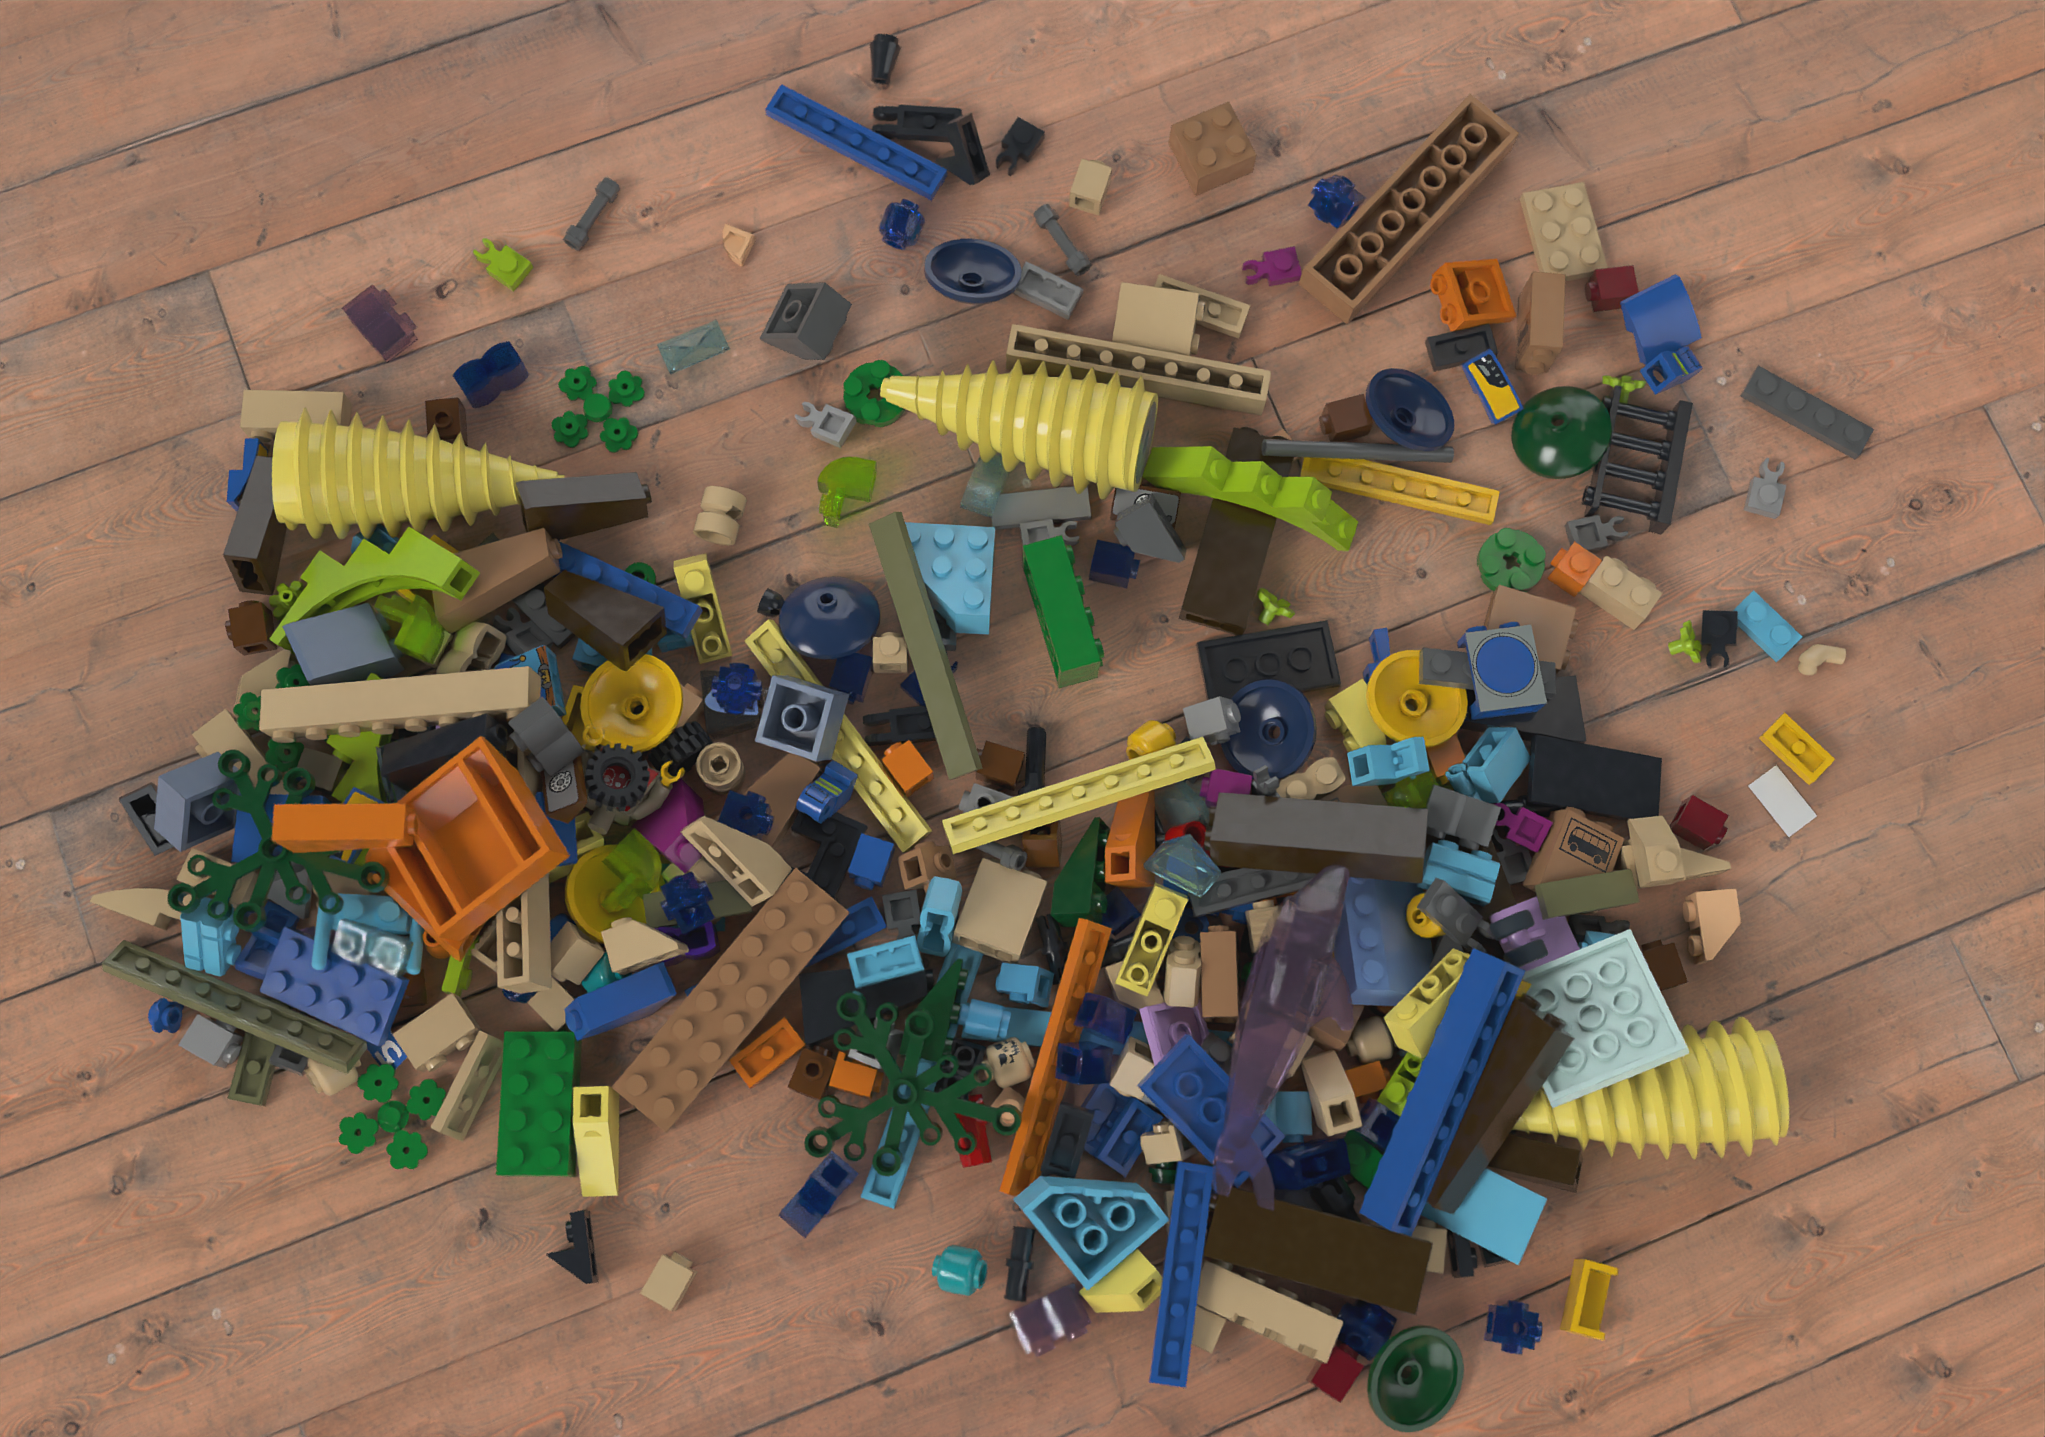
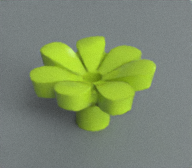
(1627, 384)
(285, 598)
(1273, 606)
(1687, 643)

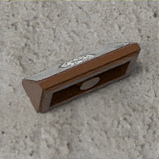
(1167, 499)
(565, 791)

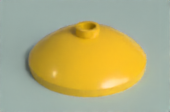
(614, 694)
(1437, 708)
(589, 885)

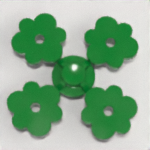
(598, 409)
(247, 719)
(392, 1116)

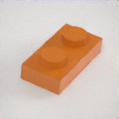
(767, 1053)

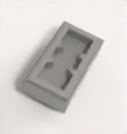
(1048, 291)

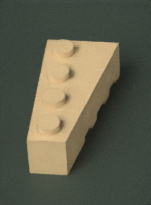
(1266, 1311)

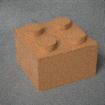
(1212, 148)

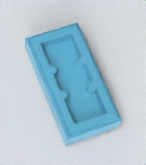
(885, 962)

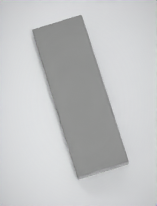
(1056, 503)

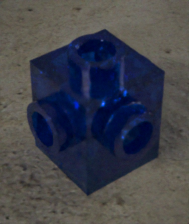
(1335, 200)
(741, 699)
(739, 806)
(687, 902)
(1501, 1323)
(1365, 1327)

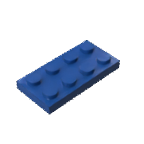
(342, 994)
(1194, 1097)

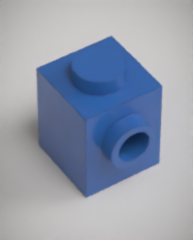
(871, 862)

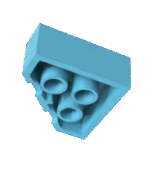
(957, 572)
(1091, 1221)

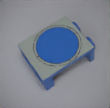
(1504, 670)

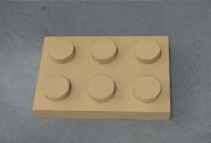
(1563, 231)

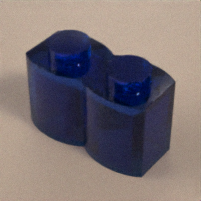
(495, 372)

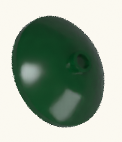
(1566, 448)
(1415, 1378)

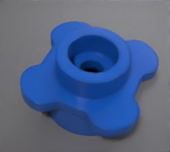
(165, 1015)

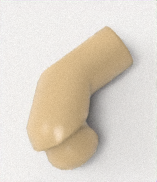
(1817, 655)

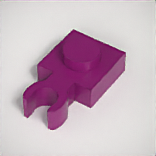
(1278, 267)
(1524, 827)

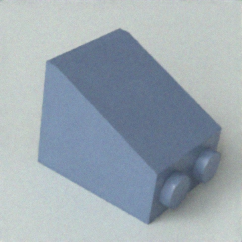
(344, 646)

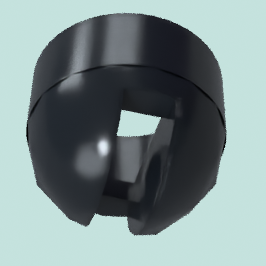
(770, 603)

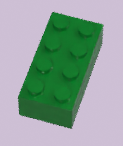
(1061, 611)
(538, 1104)

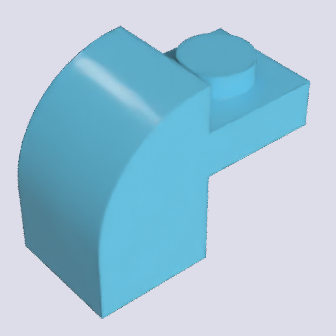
(1388, 763)

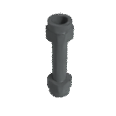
(1047, 219)
(577, 235)
(1011, 856)

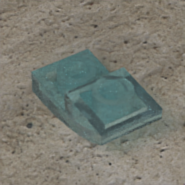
(985, 487)
(372, 945)

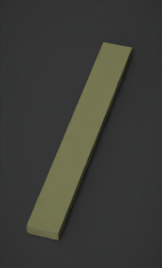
(925, 646)
(235, 1006)

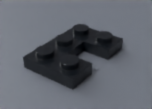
(838, 843)

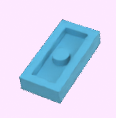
(1766, 626)

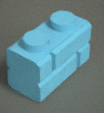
(1468, 874)
(209, 942)

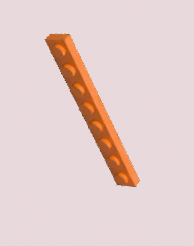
(1046, 1090)

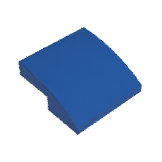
(1661, 318)
(1117, 1127)

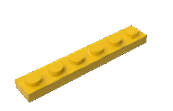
(1404, 487)

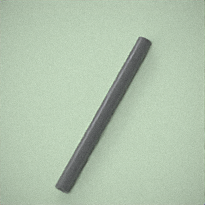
(1352, 450)

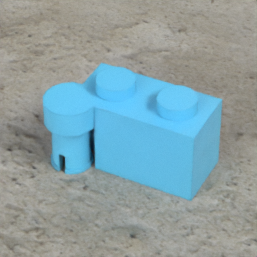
(1490, 765)

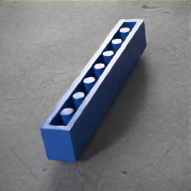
(1441, 1092)

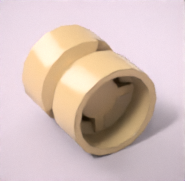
(720, 514)
(720, 768)

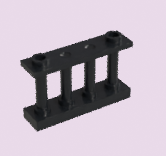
(1663, 481)

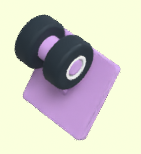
(1530, 939)

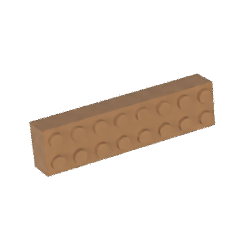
(1408, 208)
(730, 1000)

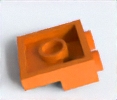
(1472, 294)

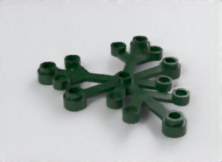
(224, 878)
(945, 1102)

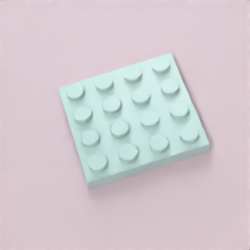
(1610, 1011)

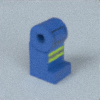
(1673, 366)
(828, 792)

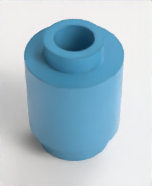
(985, 1019)

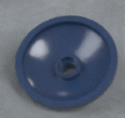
(972, 271)
(1409, 410)
(830, 628)
(1262, 709)

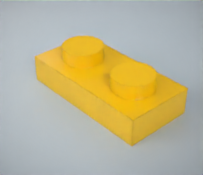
(1796, 748)

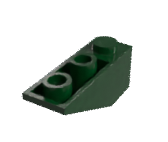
(1081, 883)
(942, 1005)

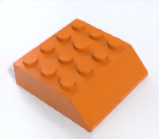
(476, 841)

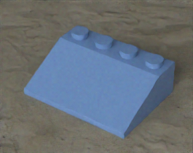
(1376, 945)

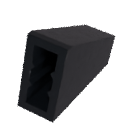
(1557, 719)
(419, 756)
(823, 989)

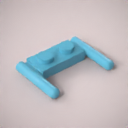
(370, 910)

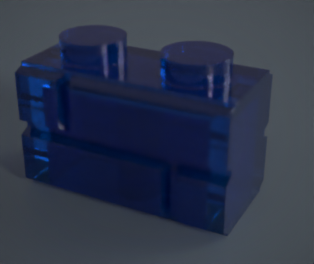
(1308, 1163)

